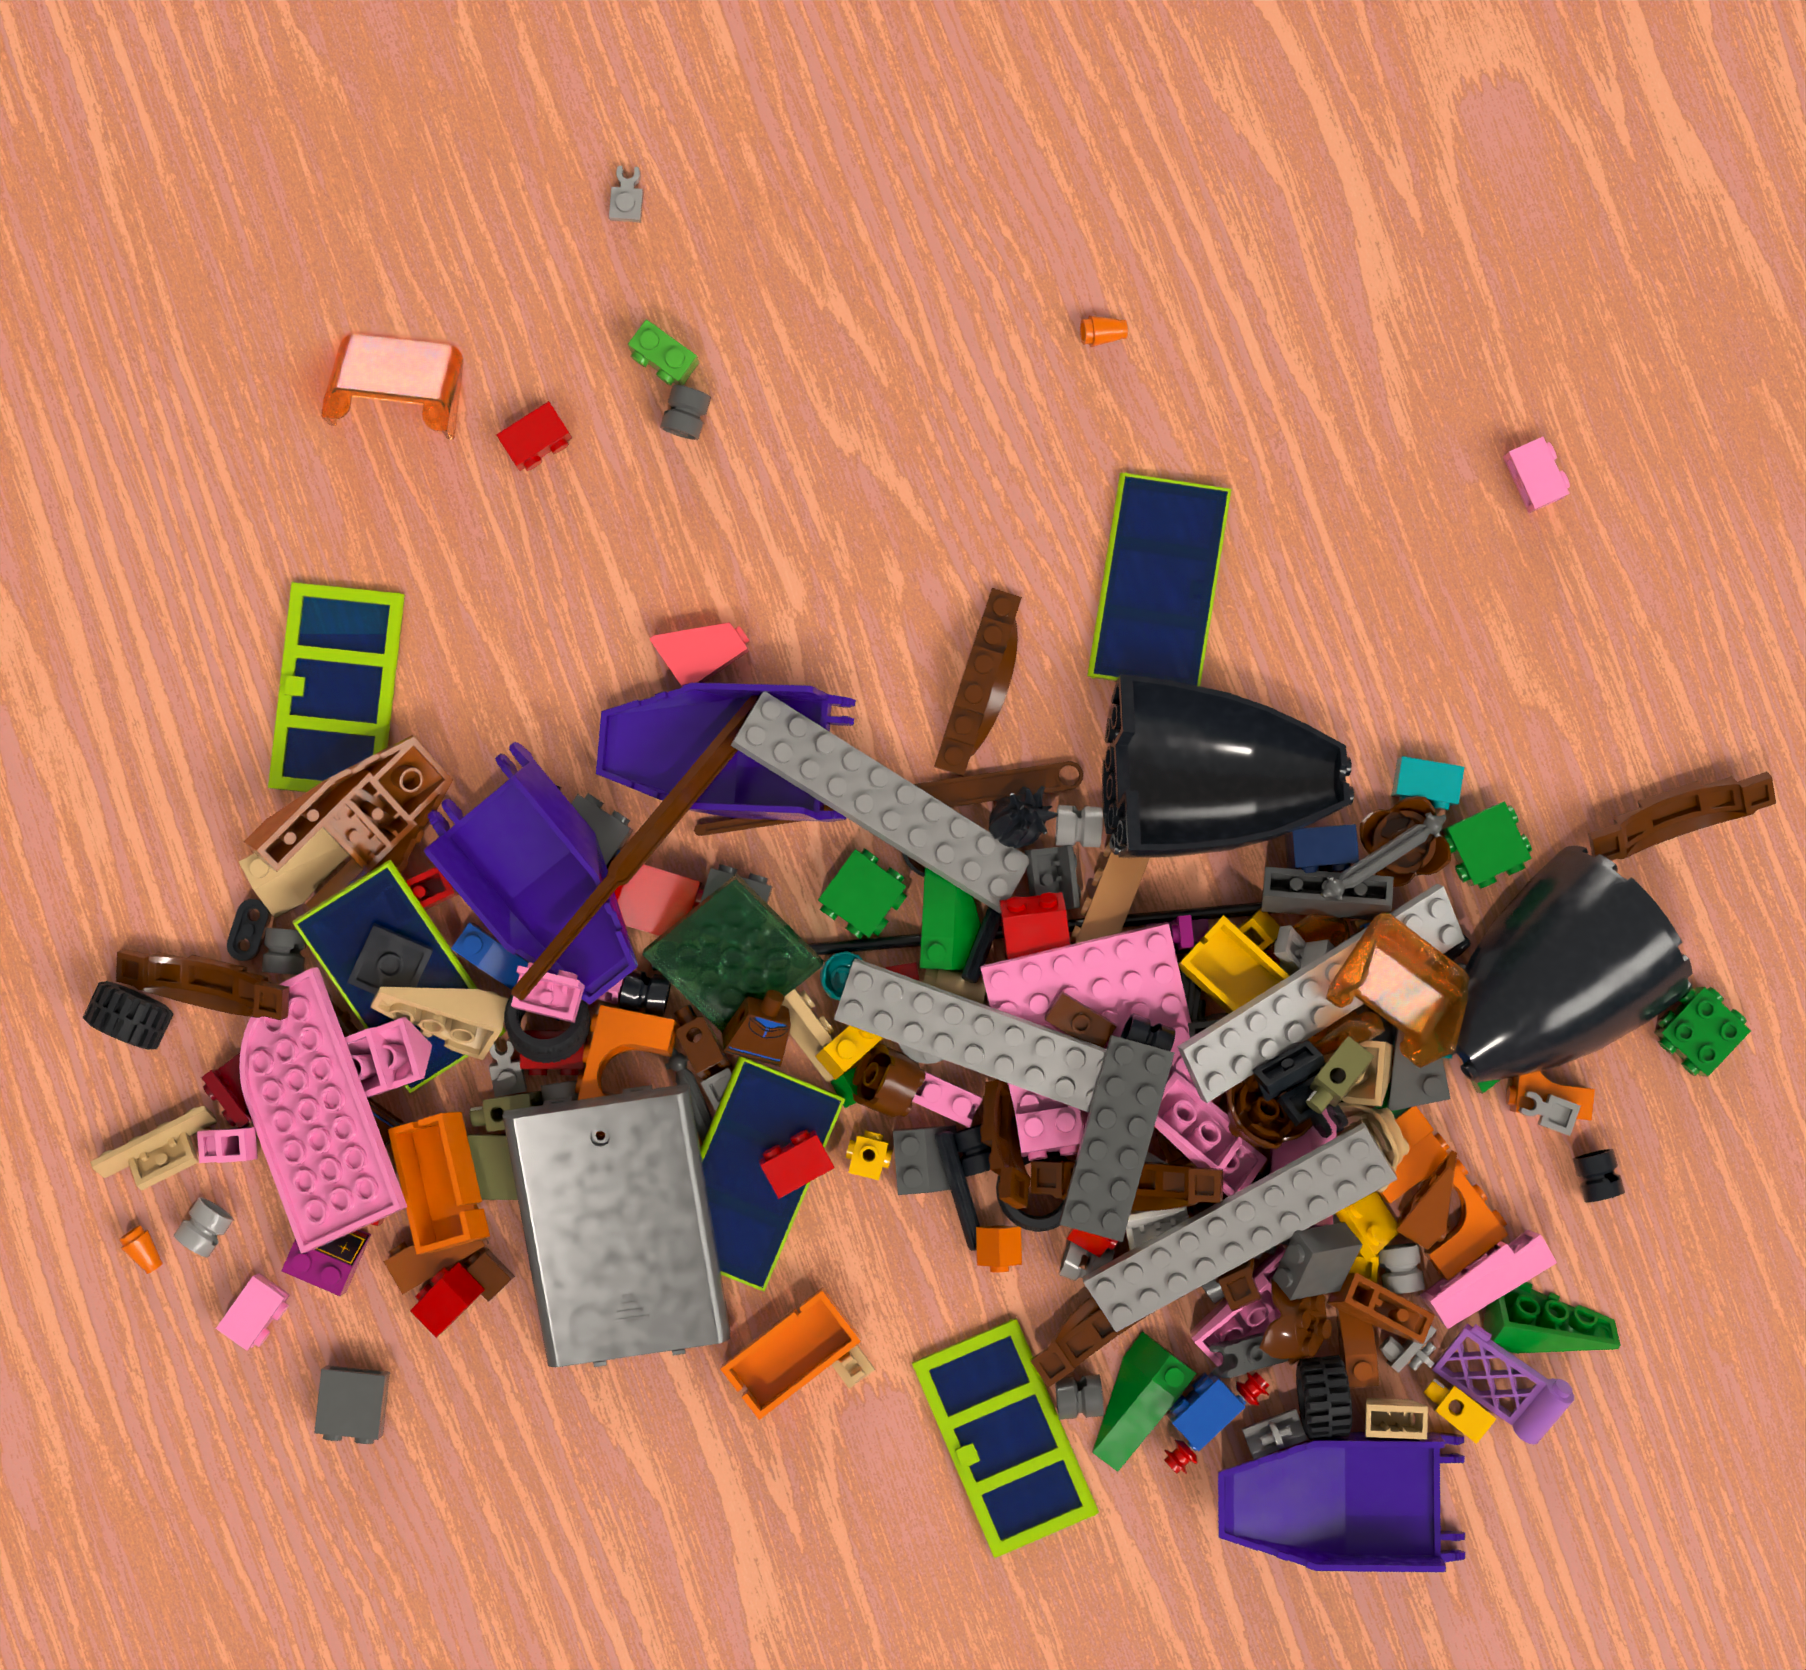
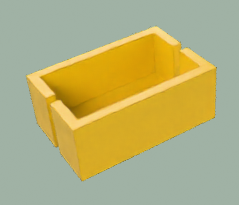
(1230, 966)

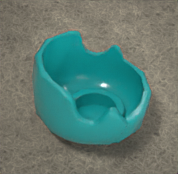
(835, 973)

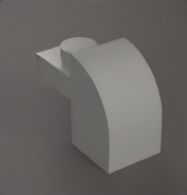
(1295, 952)

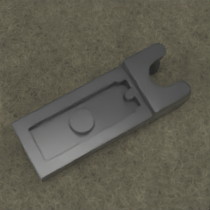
(1242, 1356)

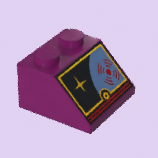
(329, 1265)

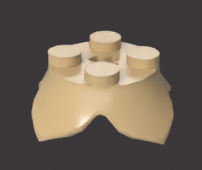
(1382, 1128)

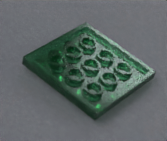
(731, 951)

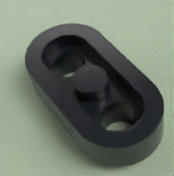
(248, 929)

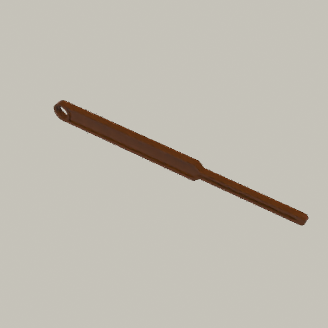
(951, 792)
(642, 843)

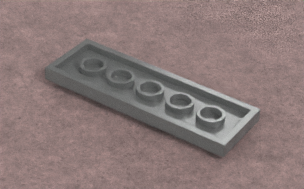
(1116, 1138)

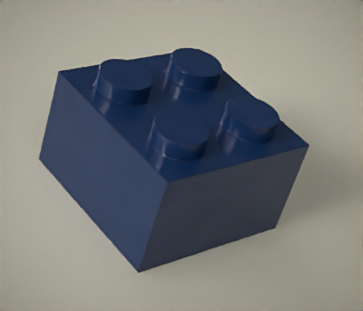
(1322, 847)

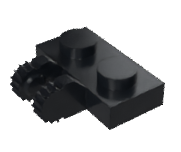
(1298, 1111)

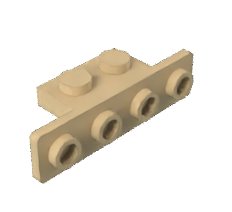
(808, 1030)
(158, 1152)

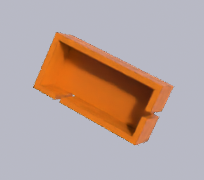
(438, 1182)
(791, 1353)

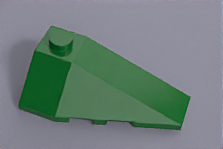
(947, 924)
(1541, 1323)
(1143, 1393)

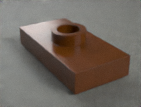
(1079, 1020)

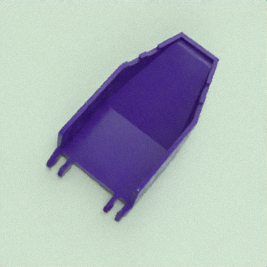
(661, 737)
(528, 868)
(1343, 1504)

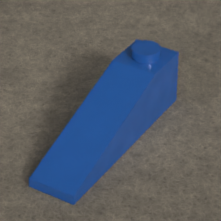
(489, 955)

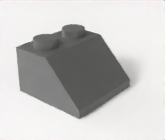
(919, 1161)

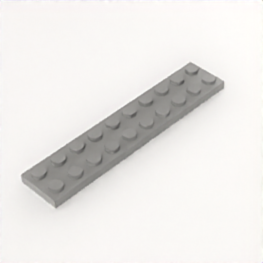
(880, 801)
(1298, 1005)
(971, 1034)
(1240, 1227)

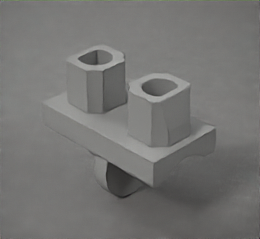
(1400, 1355)
(1274, 1433)

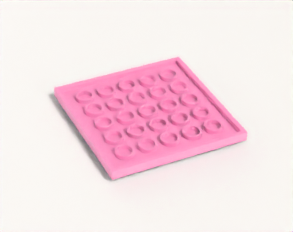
(1108, 974)

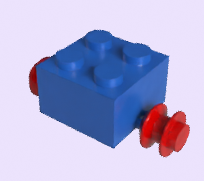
(1207, 1412)

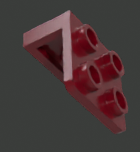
(226, 1087)

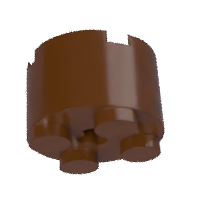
(887, 1081)

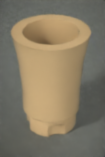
(953, 982)

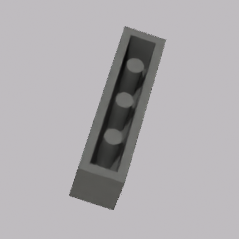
(1300, 893)

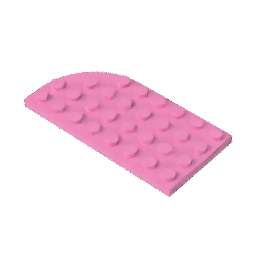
(315, 1119)

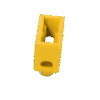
(1471, 1420)

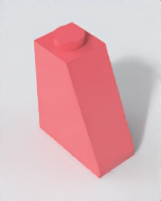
(700, 652)

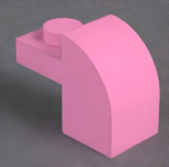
(227, 1145)

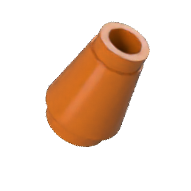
(1102, 330)
(141, 1249)

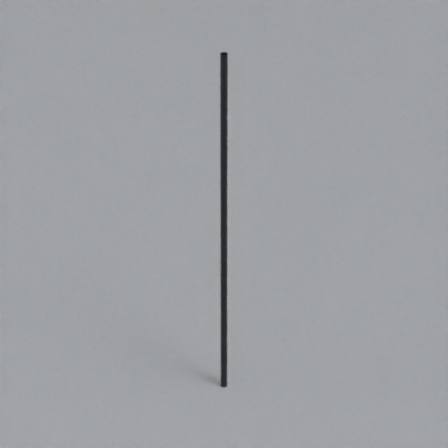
(1137, 919)

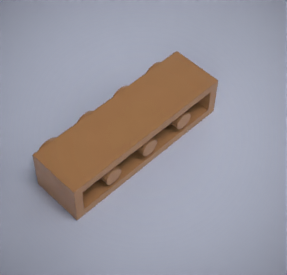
(1112, 898)

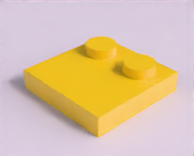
(1370, 1223)

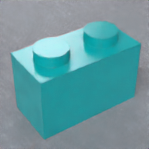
(1429, 779)

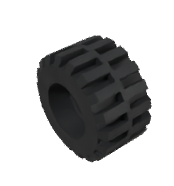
(128, 1015)
(1324, 1397)

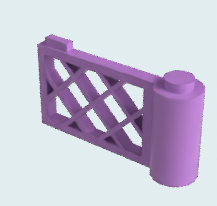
(1541, 1403)

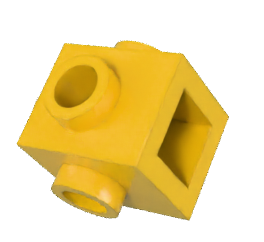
(868, 1167)

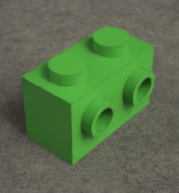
(663, 353)

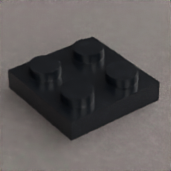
(389, 961)

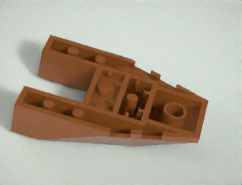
(368, 809)

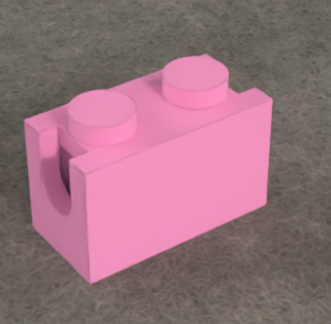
(1537, 474)
(947, 1099)
(253, 1312)

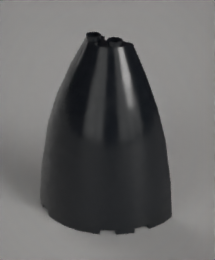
(1211, 771)
(1567, 970)

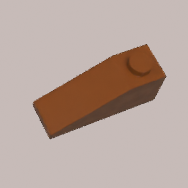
(1427, 1213)
(412, 1269)
(1381, 1308)
(1357, 1350)

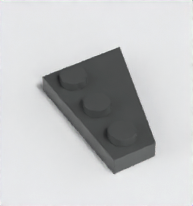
(1415, 1085)

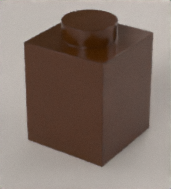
(488, 1273)

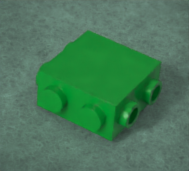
(1488, 845)
(863, 894)
(1701, 1031)

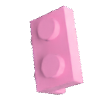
(553, 995)
(1049, 1132)

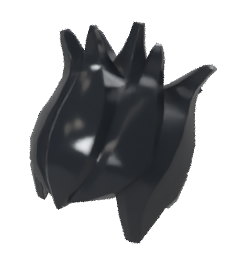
(1020, 818)

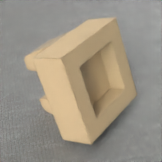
(853, 1366)

